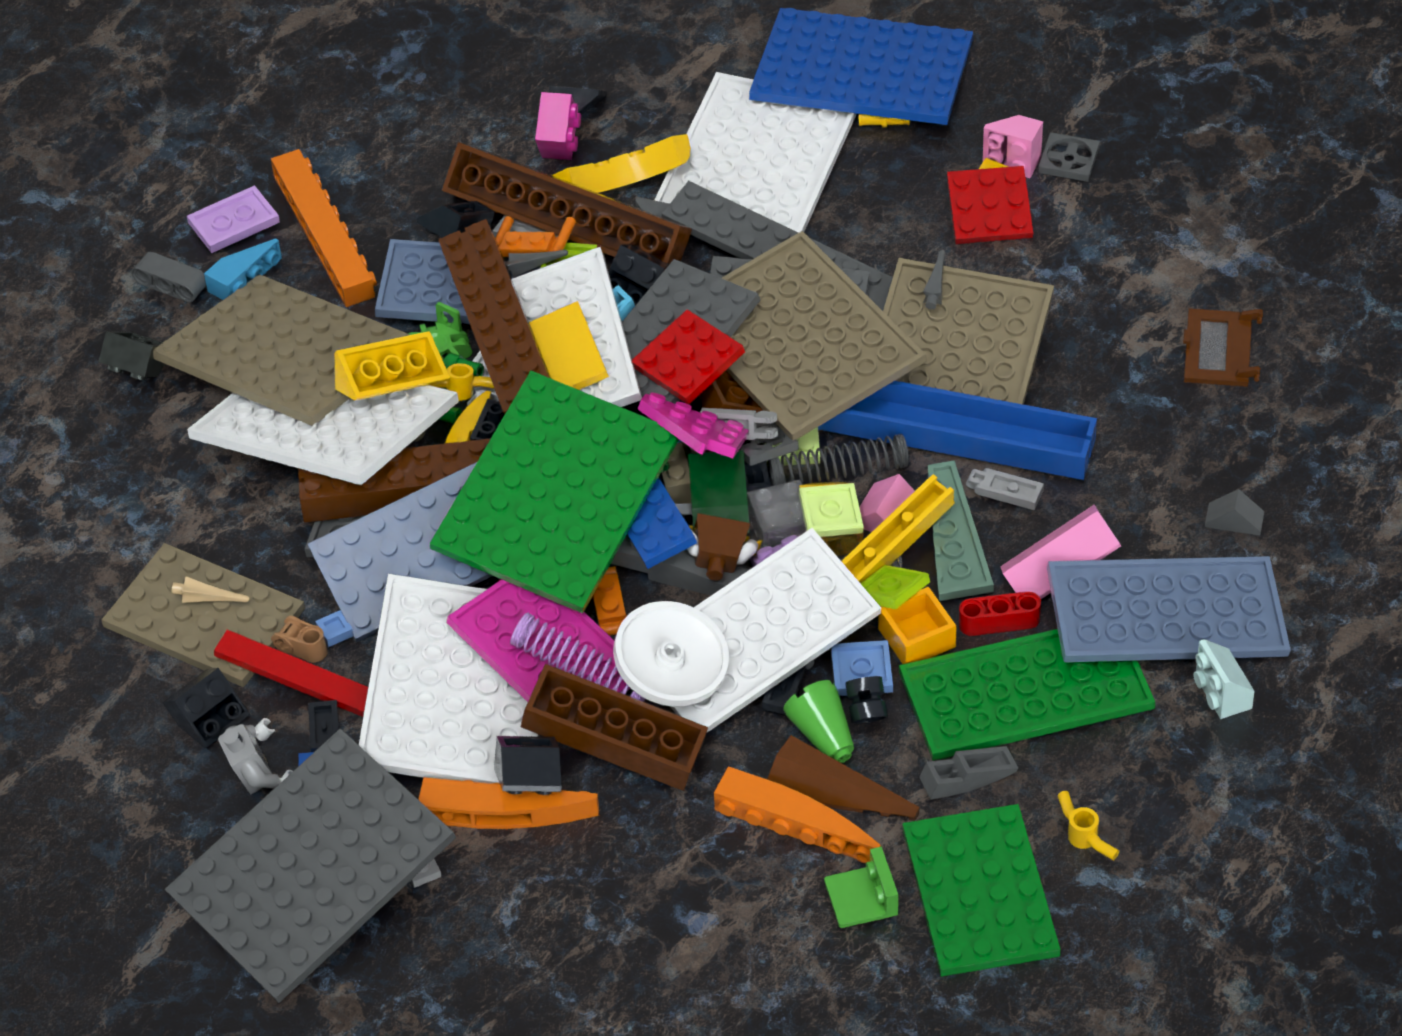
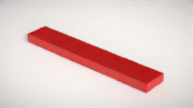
(292, 672)

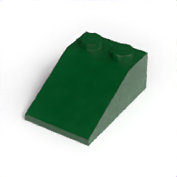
(718, 486)

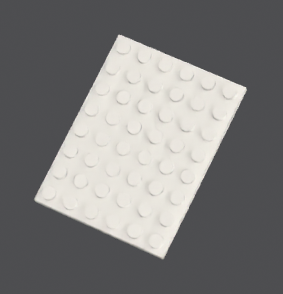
(760, 152)
(343, 445)
(430, 694)

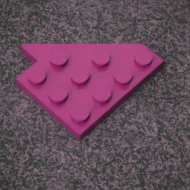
(694, 428)

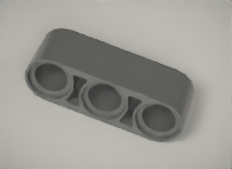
(169, 277)

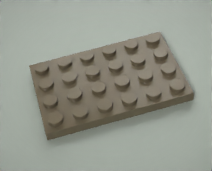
(193, 629)

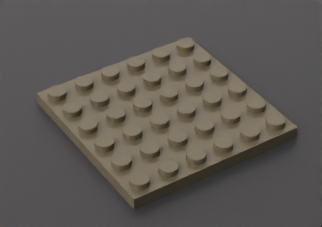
(979, 337)

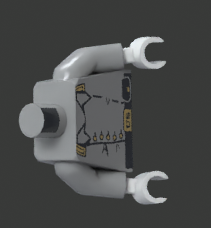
(247, 757)

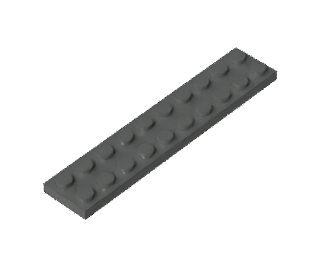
(752, 234)

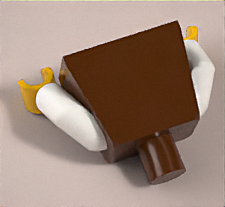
(721, 545)

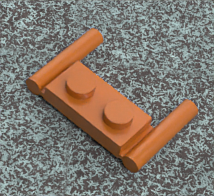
(532, 241)
(609, 602)

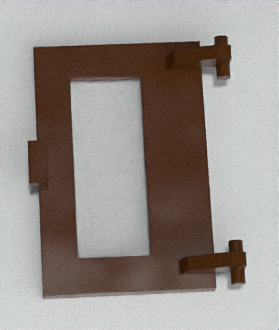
(1220, 347)

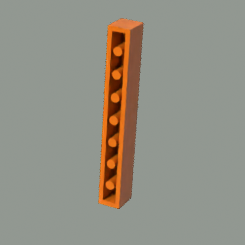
(323, 228)

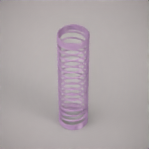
(526, 628)

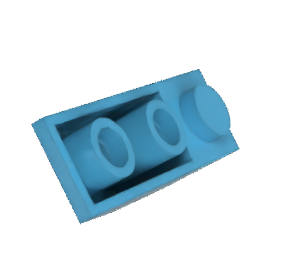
(241, 267)

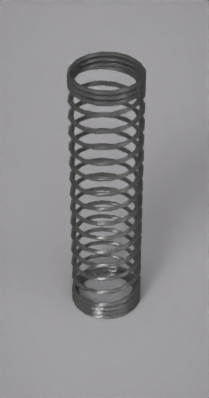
(900, 457)

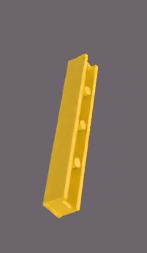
(900, 529)

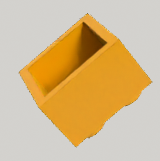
(918, 628)

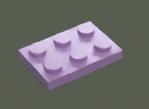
(233, 219)

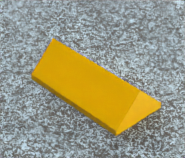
(388, 366)

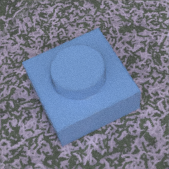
(335, 628)

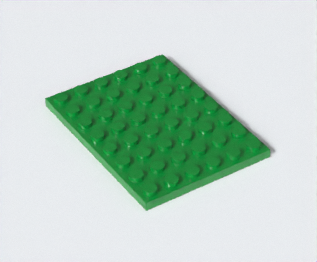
(555, 491)

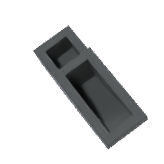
(967, 771)

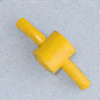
(463, 381)
(1084, 827)

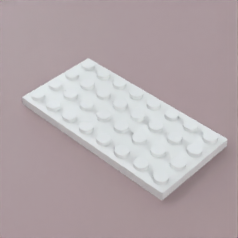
(587, 281)
(779, 622)

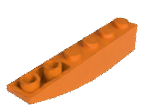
(488, 807)
(790, 814)

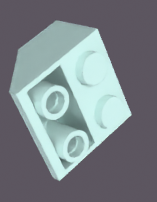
(1222, 680)

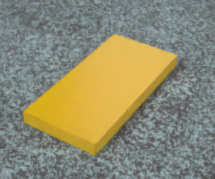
(569, 347)

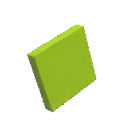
(894, 585)

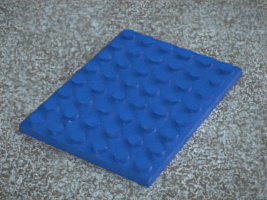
(862, 66)

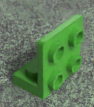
(863, 893)

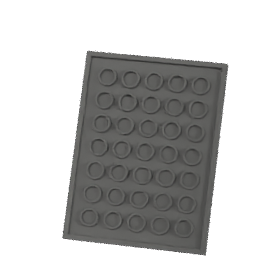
(310, 864)

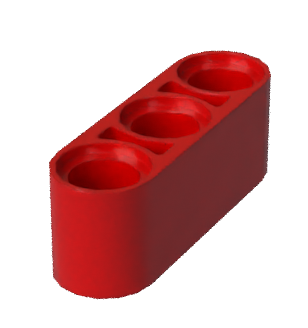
(999, 613)

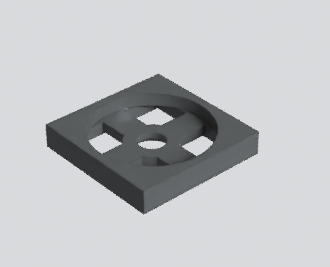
(1066, 171)
(759, 453)

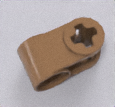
(301, 640)

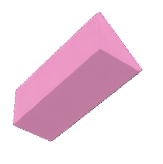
(1077, 540)

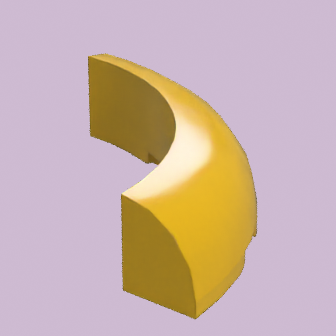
(630, 167)

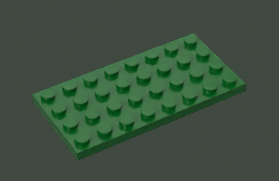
(1016, 693)

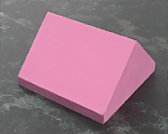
(883, 500)

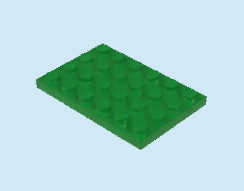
(980, 890)

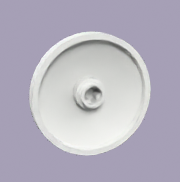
(671, 653)

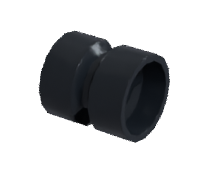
(870, 709)

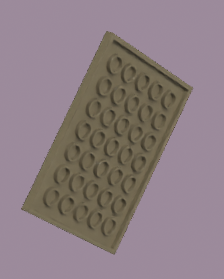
(813, 338)
(273, 347)

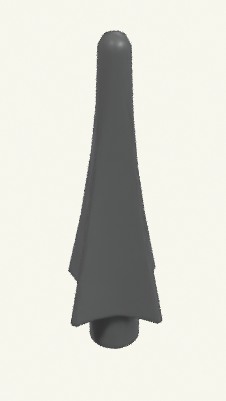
(523, 262)
(933, 288)

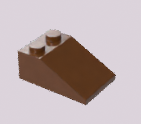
(727, 394)

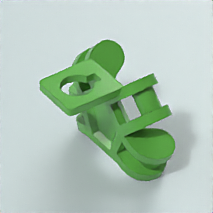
(448, 336)

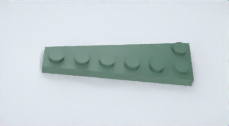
(957, 547)

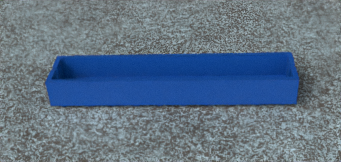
(973, 428)

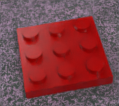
(989, 204)
(688, 356)

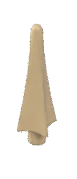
(197, 591)

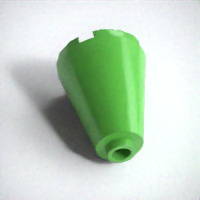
(822, 719)

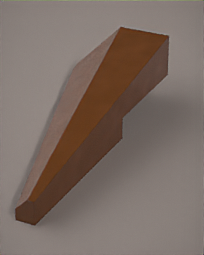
(834, 783)

